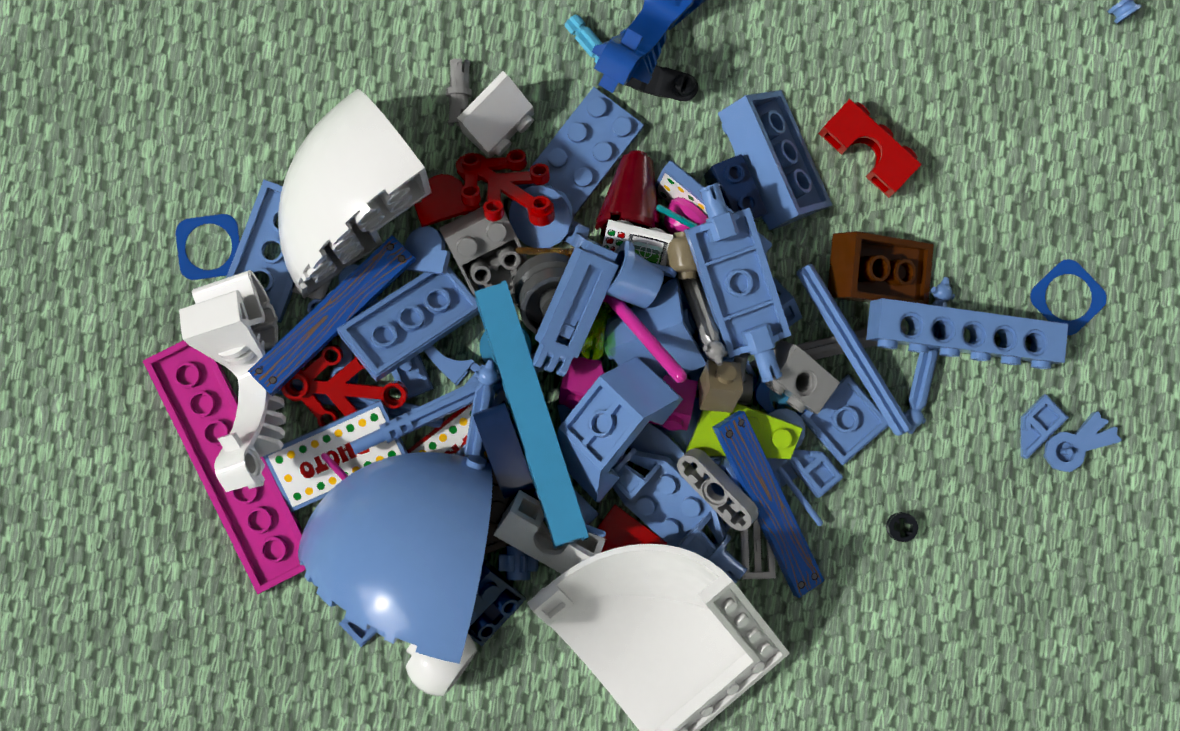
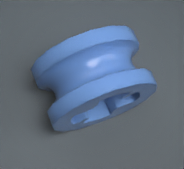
(1123, 10)

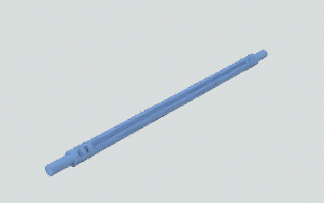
(433, 410)

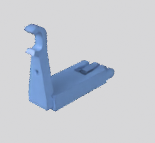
(575, 301)

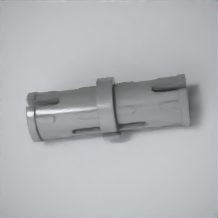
(458, 90)

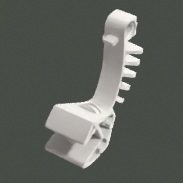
(237, 328)

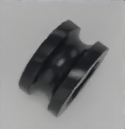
(908, 519)

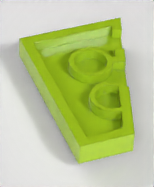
(775, 435)

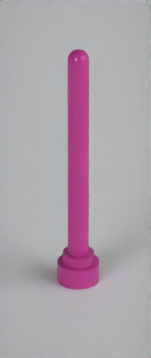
(647, 339)

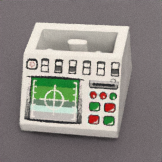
(648, 243)

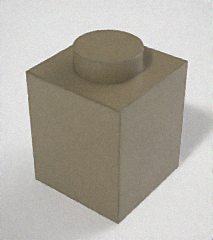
(720, 386)

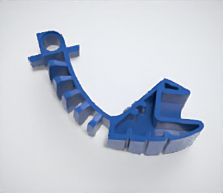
(640, 45)

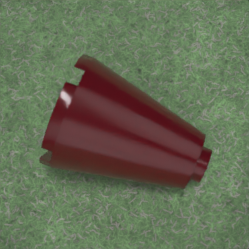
(631, 194)

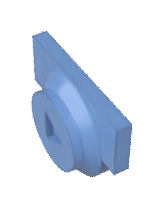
(429, 251)

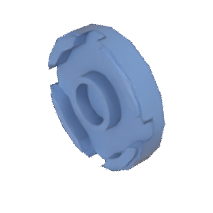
(547, 235)

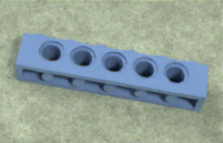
(1046, 337)

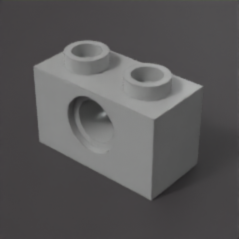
(814, 382)

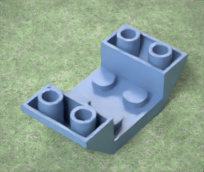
(610, 420)

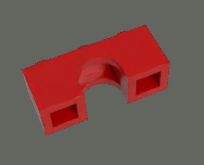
(893, 162)

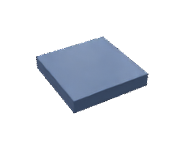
(846, 421)

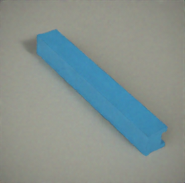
(531, 415)

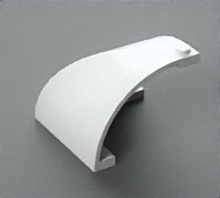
(661, 633)

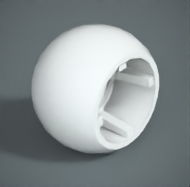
(436, 675)

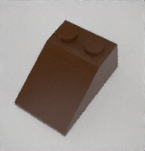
(879, 267)

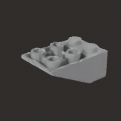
(484, 246)

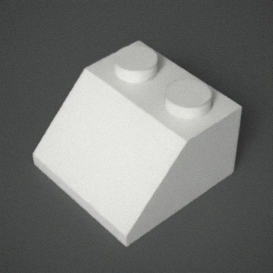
(496, 116)

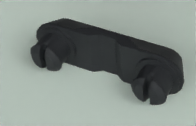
(667, 84)

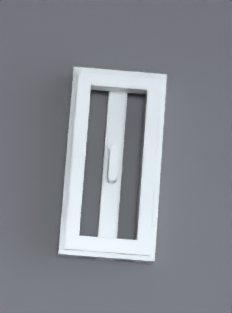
(758, 574)

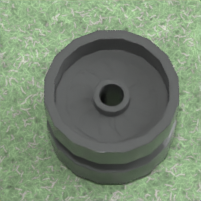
(536, 285)

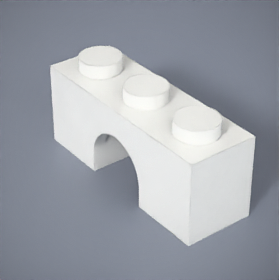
(525, 530)

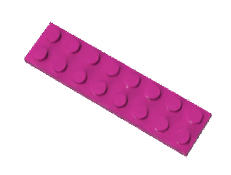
(203, 411)

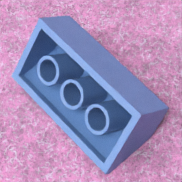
(776, 156)

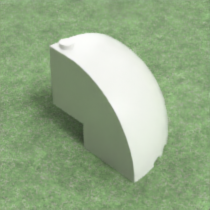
(342, 189)

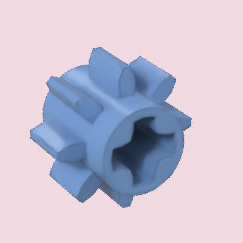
(517, 564)

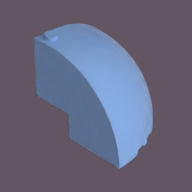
(404, 548)

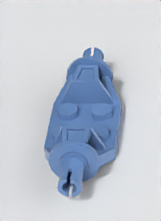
(673, 508)

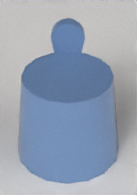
(636, 278)

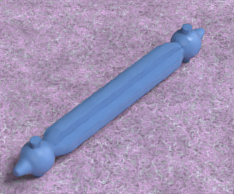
(926, 364)
(482, 400)

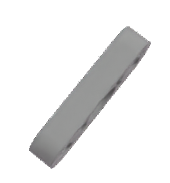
(703, 487)

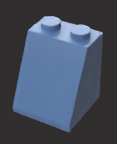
(670, 323)

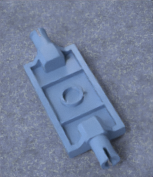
(738, 282)

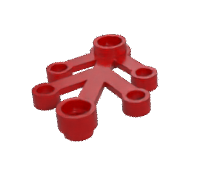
(475, 167)
(337, 388)

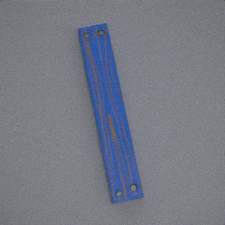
(339, 307)
(774, 511)

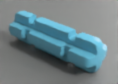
(584, 35)

